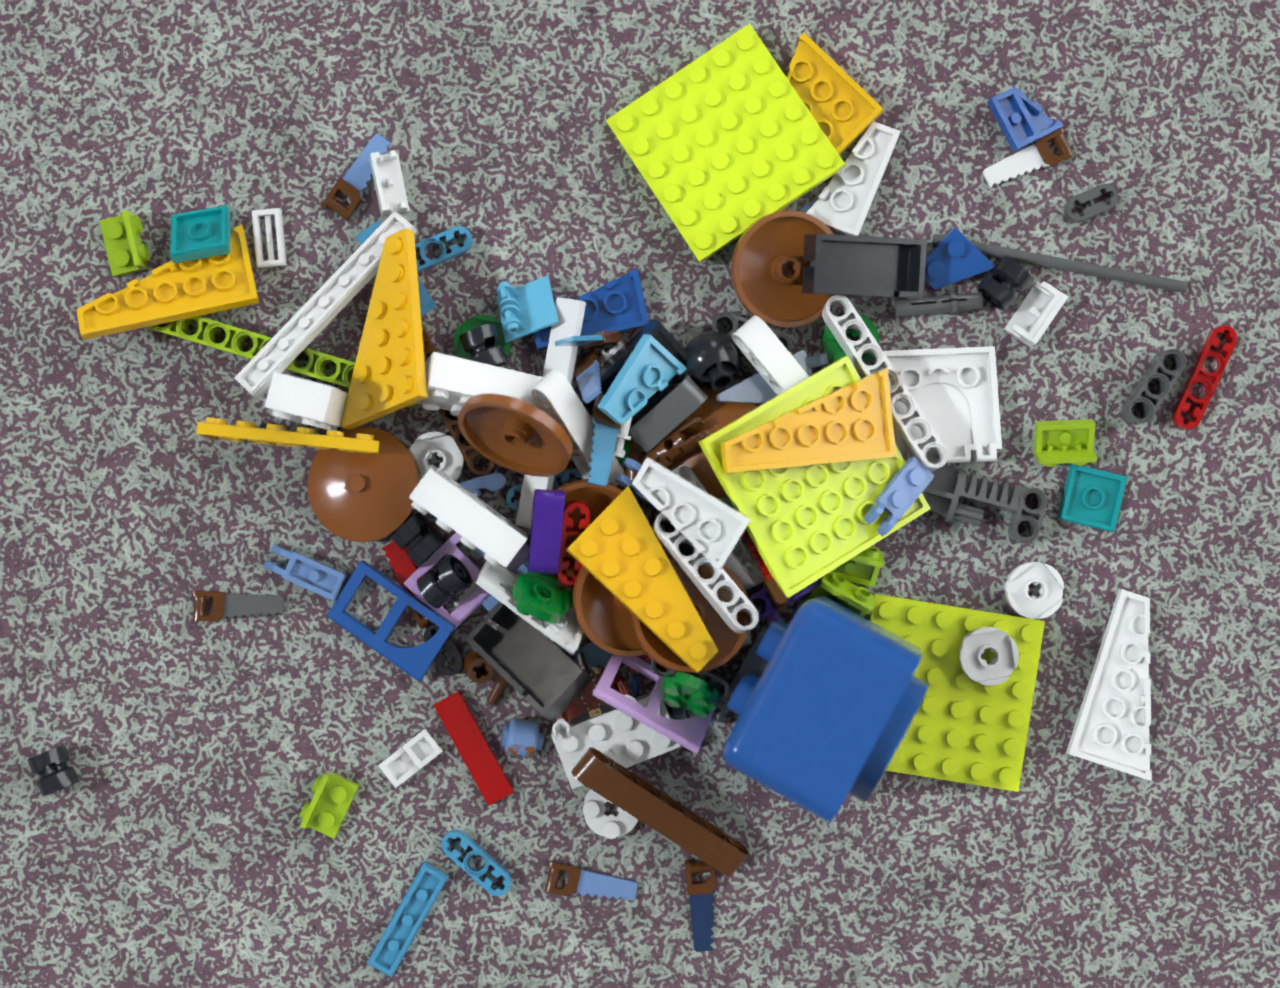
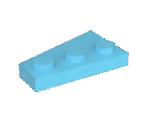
(641, 376)

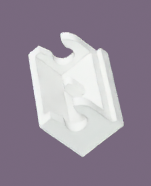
(389, 183)
(1036, 313)

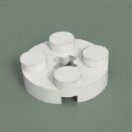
(445, 447)
(1051, 590)
(1000, 667)
(597, 819)

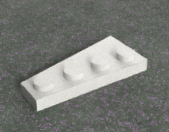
(851, 191)
(699, 516)
(500, 583)

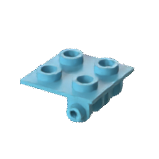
(526, 308)

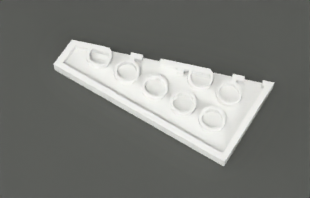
(1117, 701)

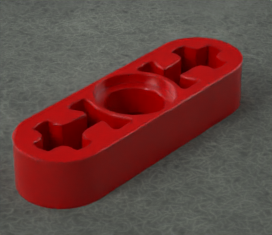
(583, 521)

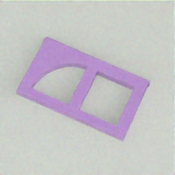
(476, 598)
(685, 732)

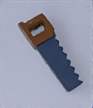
(701, 904)

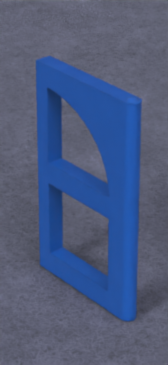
(412, 659)

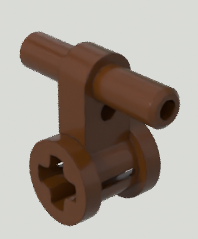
(484, 675)

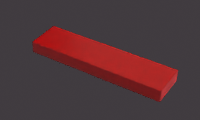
(473, 748)

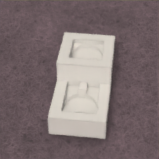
(410, 758)

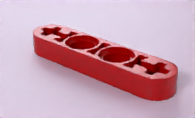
(1207, 379)

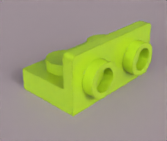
(124, 244)
(329, 804)

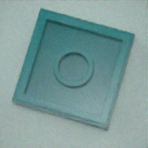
(200, 234)
(1092, 498)

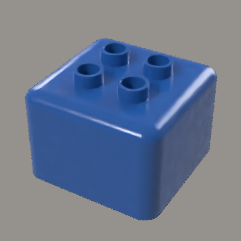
(824, 707)

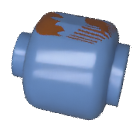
(521, 738)

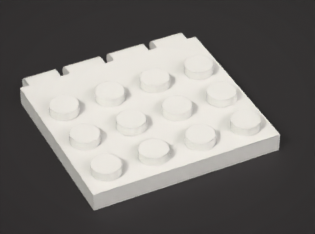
(957, 397)

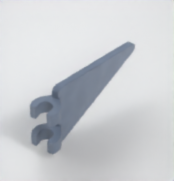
(758, 391)

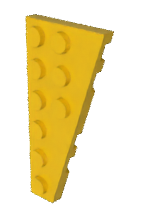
(175, 293)
(832, 429)
(279, 436)
(633, 566)

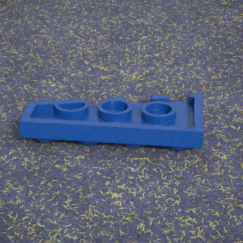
(612, 307)

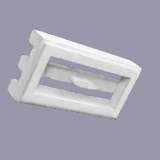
(271, 262)

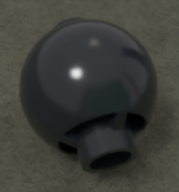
(712, 360)

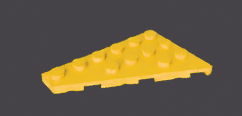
(830, 95)
(391, 350)

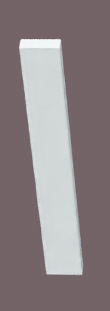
(319, 309)
(562, 359)

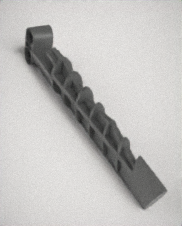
(953, 484)

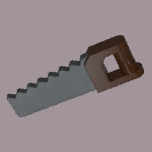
(234, 605)

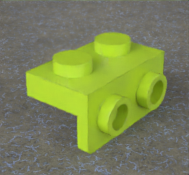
(1064, 442)
(863, 567)
(844, 593)

